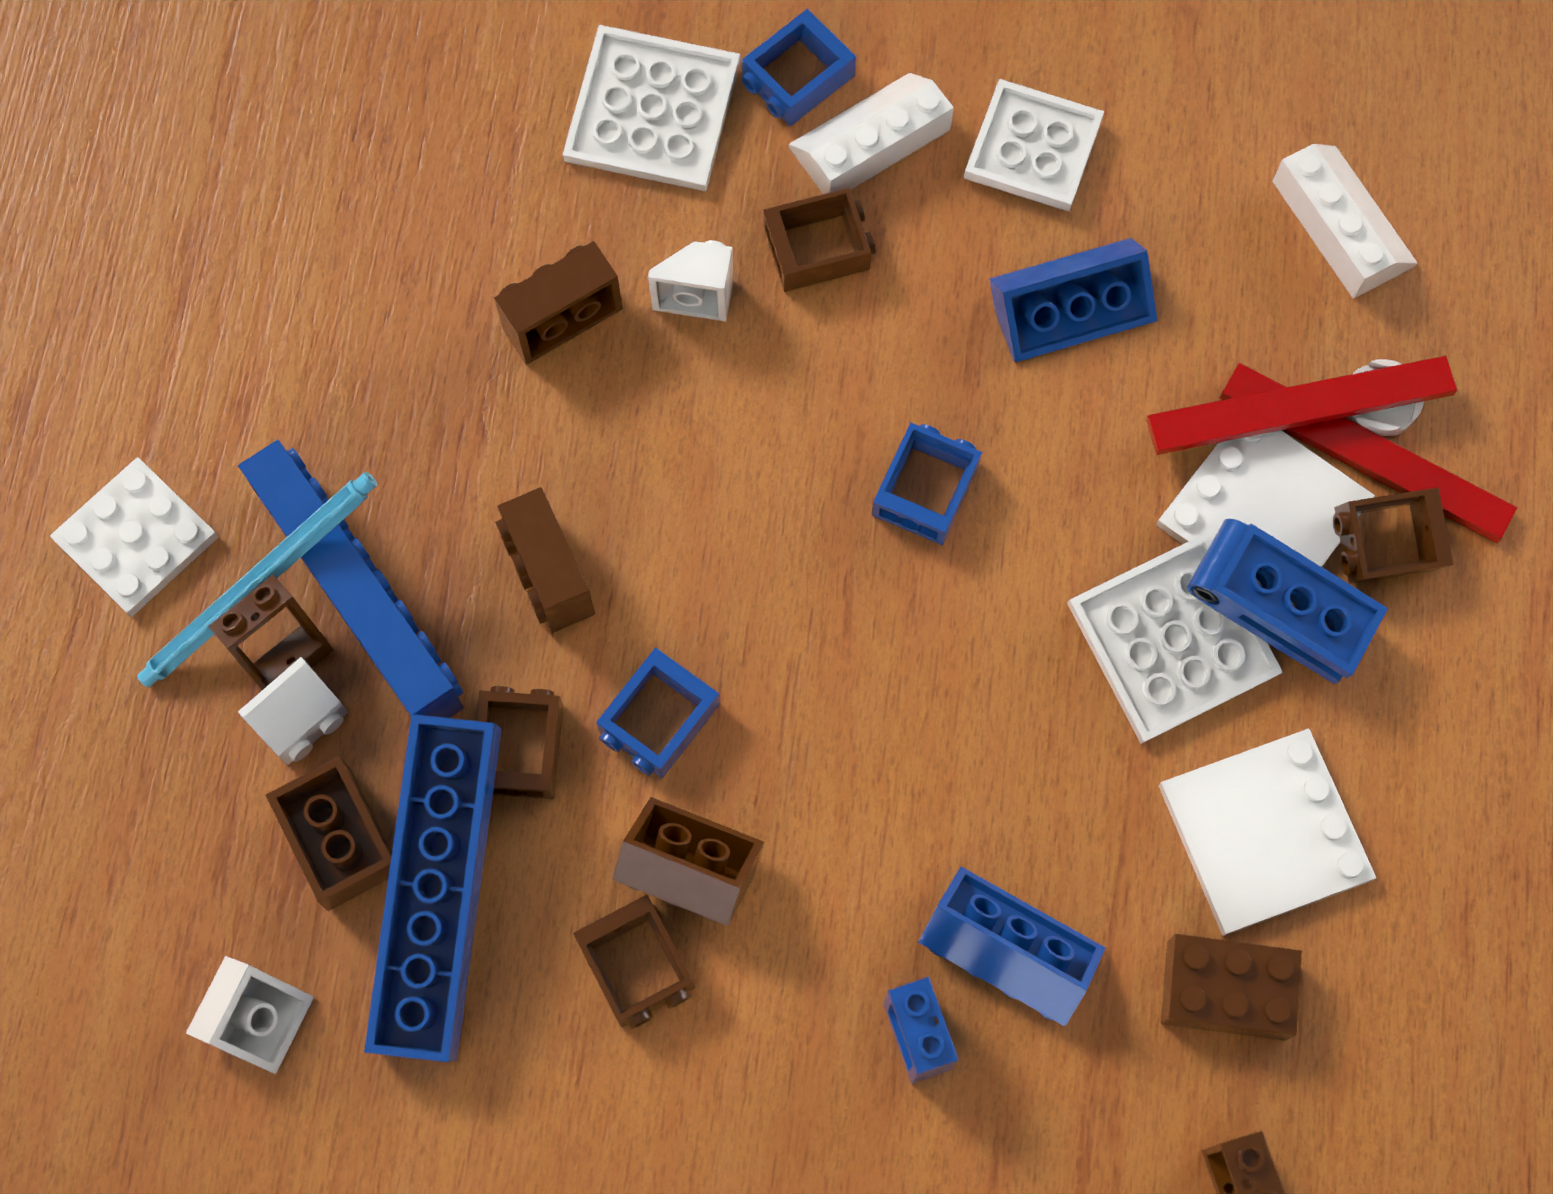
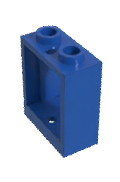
(822, 43)
(913, 516)
(680, 680)
(922, 1043)

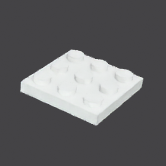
(1034, 145)
(134, 536)

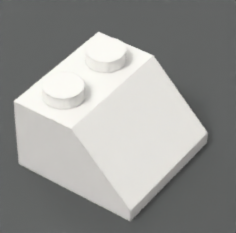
(694, 281)
(294, 712)
(250, 1014)

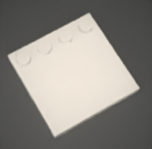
(652, 108)
(1267, 484)
(1165, 647)
(1266, 832)

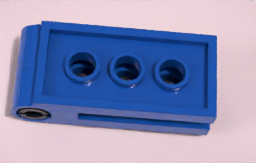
(1229, 586)

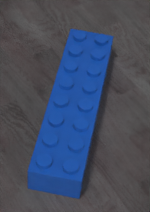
(356, 587)
(433, 889)

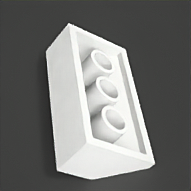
(874, 133)
(1342, 218)

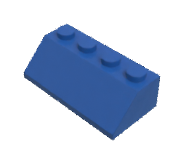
(1074, 299)
(1012, 946)

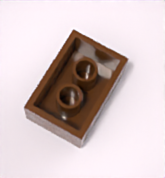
(559, 302)
(544, 561)
(332, 833)
(688, 861)
(1231, 987)

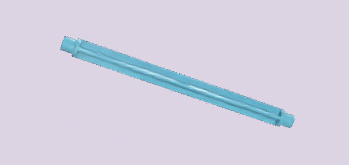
(274, 564)

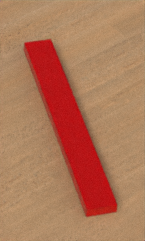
(1301, 405)
(1389, 462)

